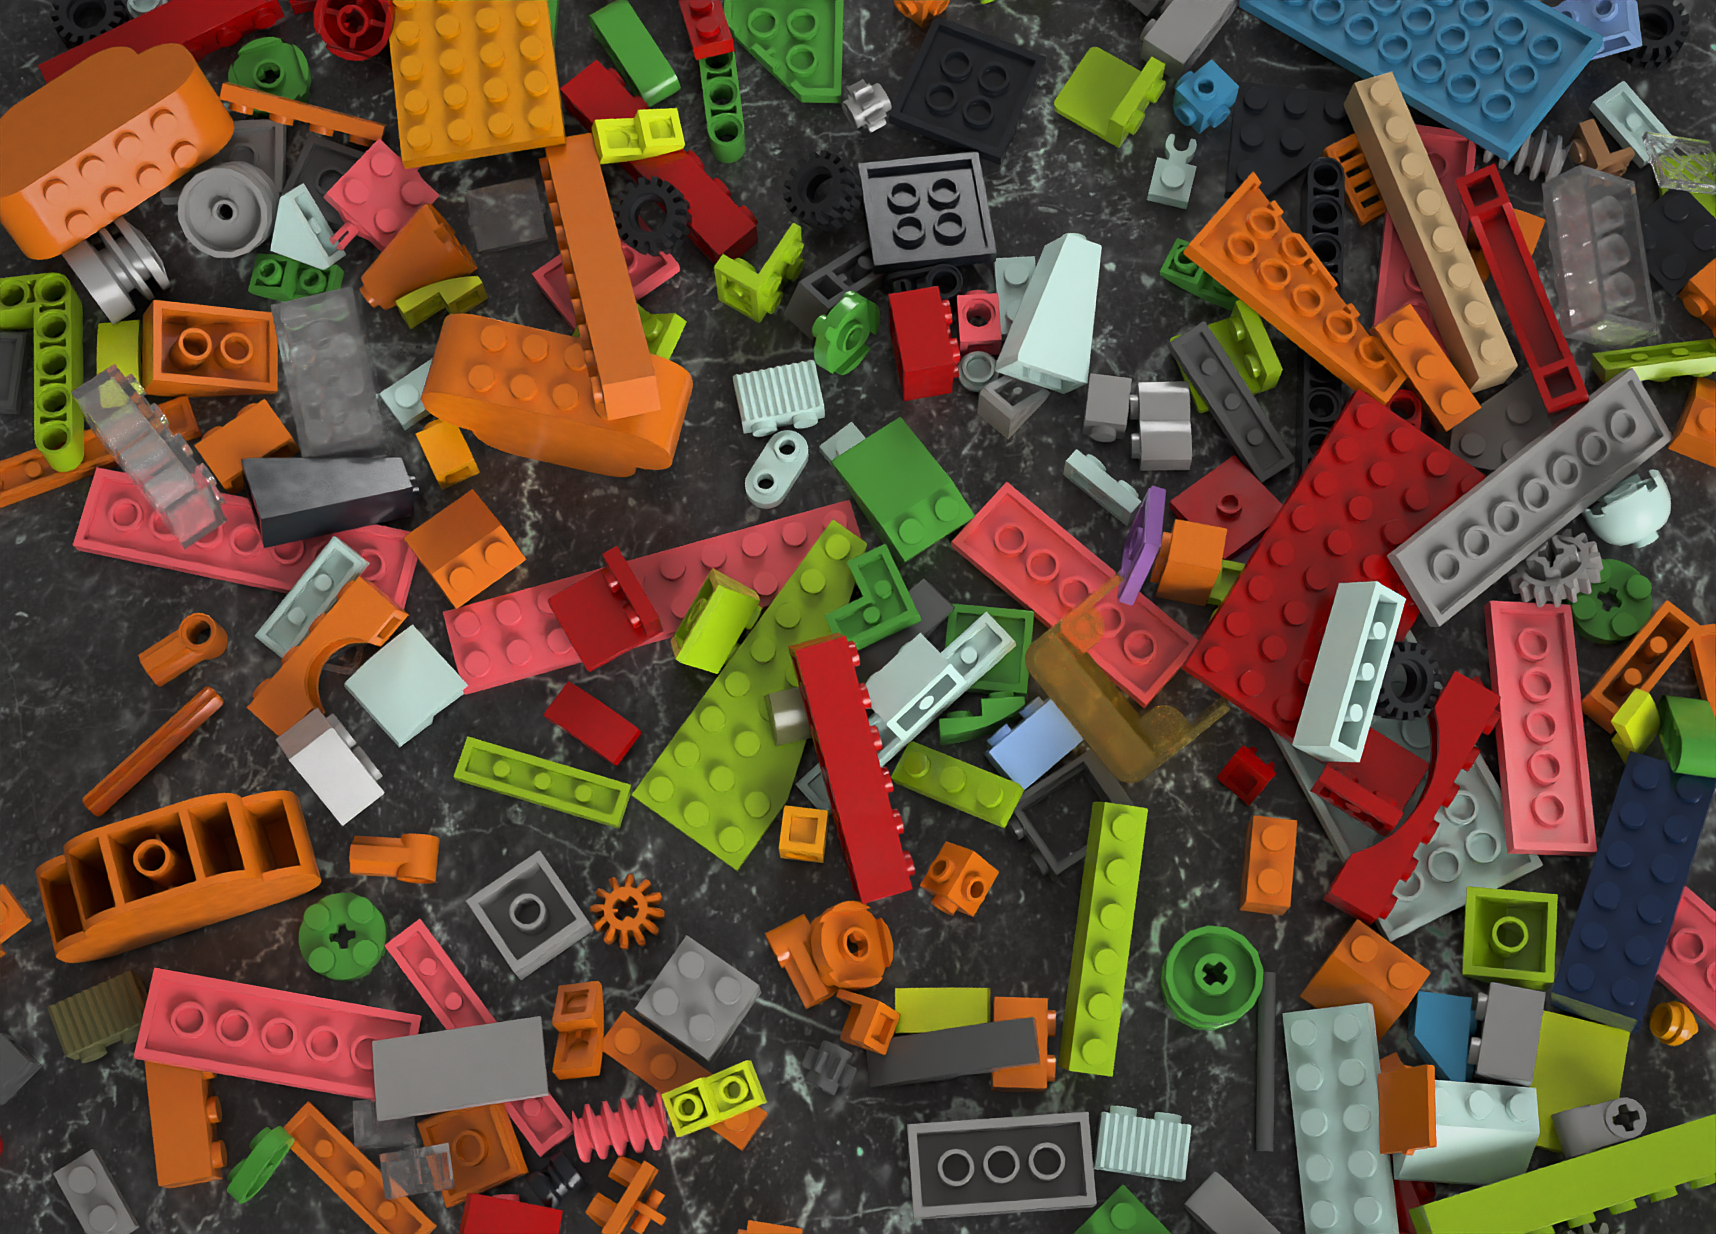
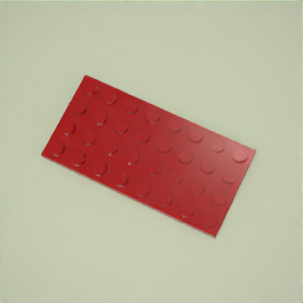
(1351, 507)

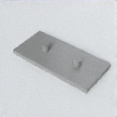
(459, 1068)

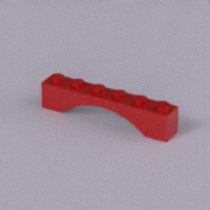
(1521, 291)
(1454, 725)

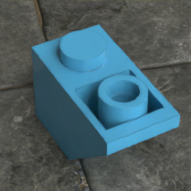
(1440, 1033)

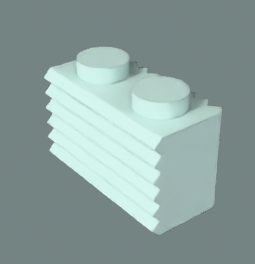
(779, 398)
(1142, 1145)

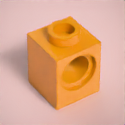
(447, 453)
(803, 834)

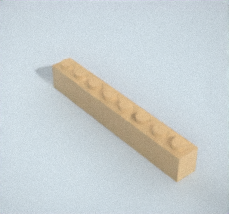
(1429, 233)

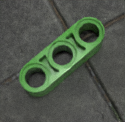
(634, 52)
(723, 118)
(1688, 735)

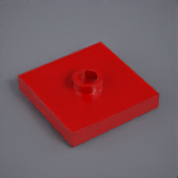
(1229, 500)

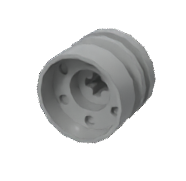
(118, 269)

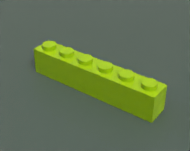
(1102, 938)

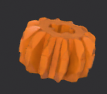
(626, 897)

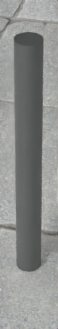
(1266, 1064)

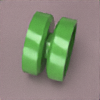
(1225, 956)

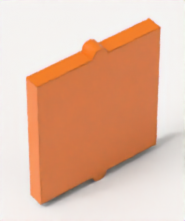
(1407, 1109)

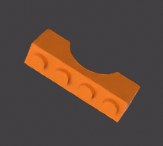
(359, 616)

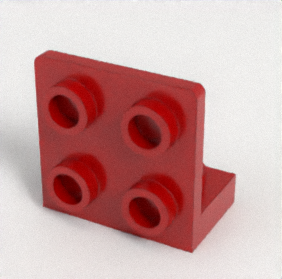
(606, 612)
(1374, 787)

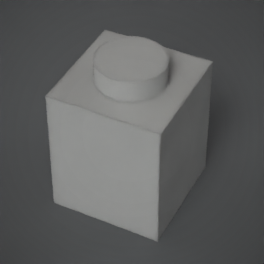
(1106, 407)

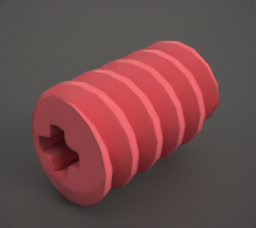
(620, 1128)

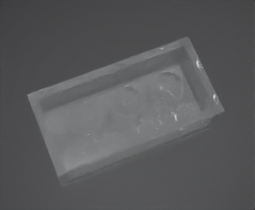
(1599, 258)
(331, 376)
(151, 454)

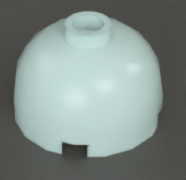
(1631, 511)

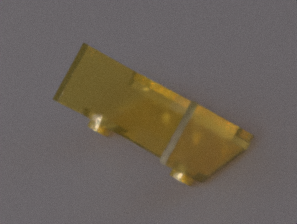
(1093, 704)

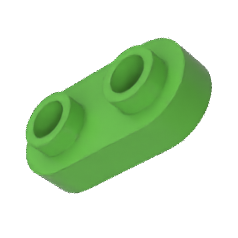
(253, 1172)

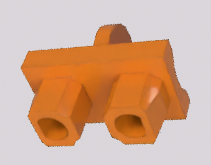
(637, 1180)

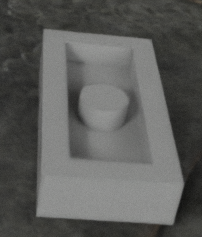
(95, 1196)

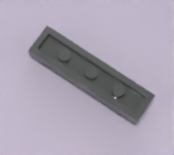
(1231, 402)

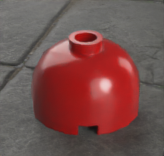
(354, 27)

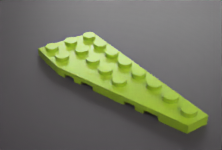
(722, 770)

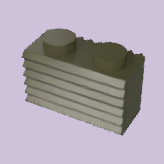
(100, 1017)

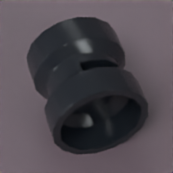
(564, 1175)

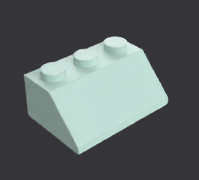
(1480, 1134)

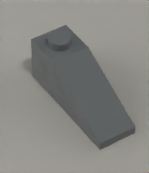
(826, 287)

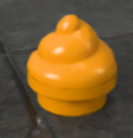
(1673, 1023)

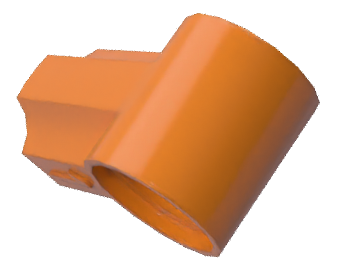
(179, 649)
(408, 858)
(793, 951)

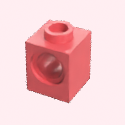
(983, 338)

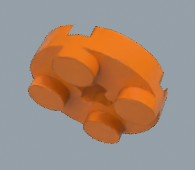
(832, 955)

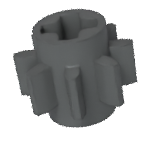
(828, 1067)

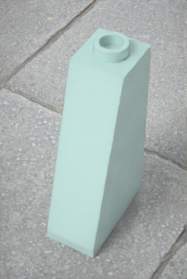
(1056, 318)

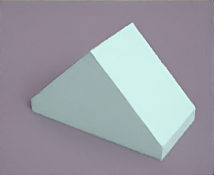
(303, 231)

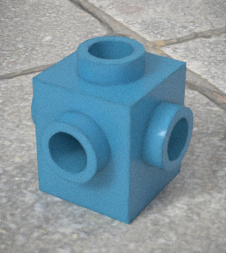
(1204, 97)

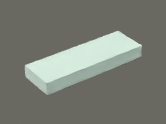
(311, 596)

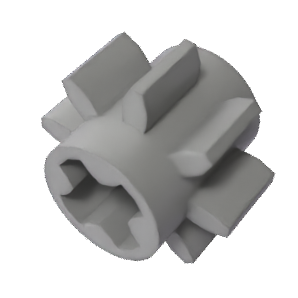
(866, 106)

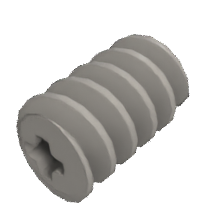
(1537, 155)

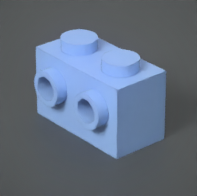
(1610, 18)
(1033, 743)

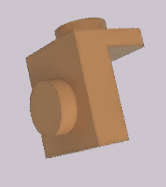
(1591, 151)

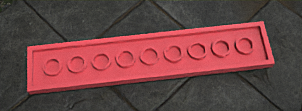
(522, 638)

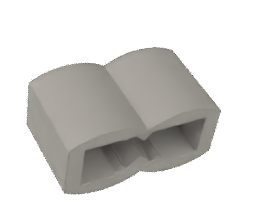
(1162, 426)

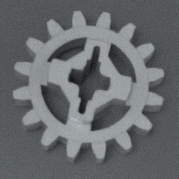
(1557, 570)

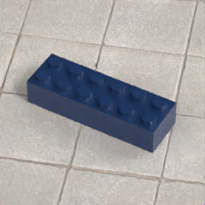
(1633, 893)

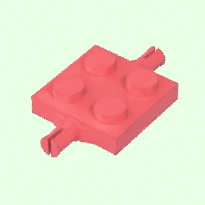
(377, 197)

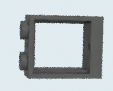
(1102, 782)

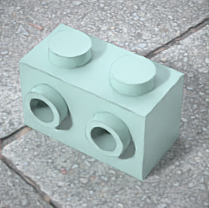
(912, 686)

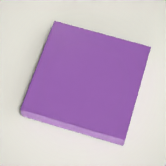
(1141, 545)

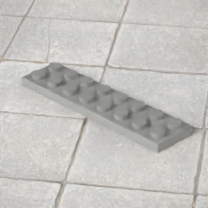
(1530, 498)

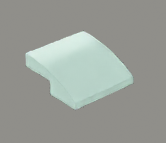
(405, 685)

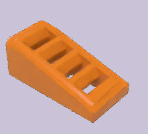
(1353, 200)

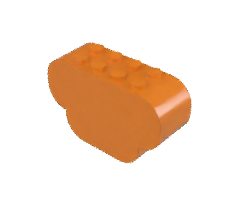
(104, 143)
(535, 400)
(175, 872)

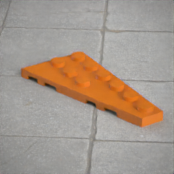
(1287, 285)

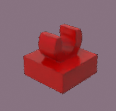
(1247, 774)

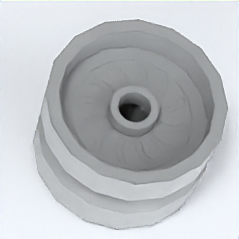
(207, 219)

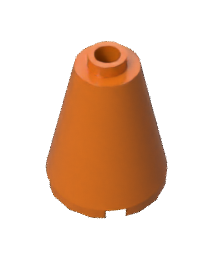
(416, 257)

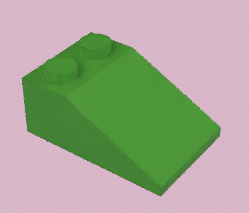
(902, 491)

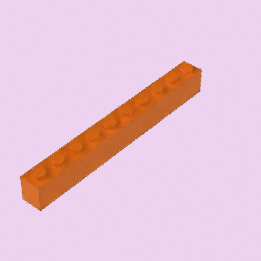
(598, 280)

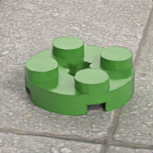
(282, 59)
(844, 332)
(1621, 622)
(325, 919)

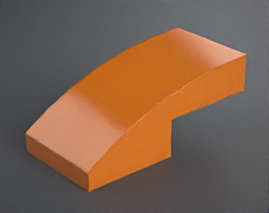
(580, 1025)

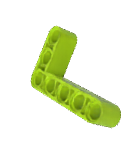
(50, 355)

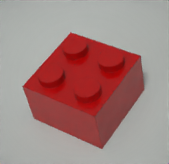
(923, 343)

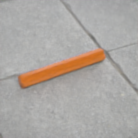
(152, 751)

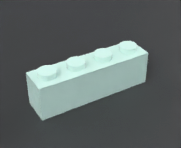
(1349, 672)

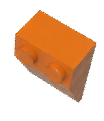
(208, 351)

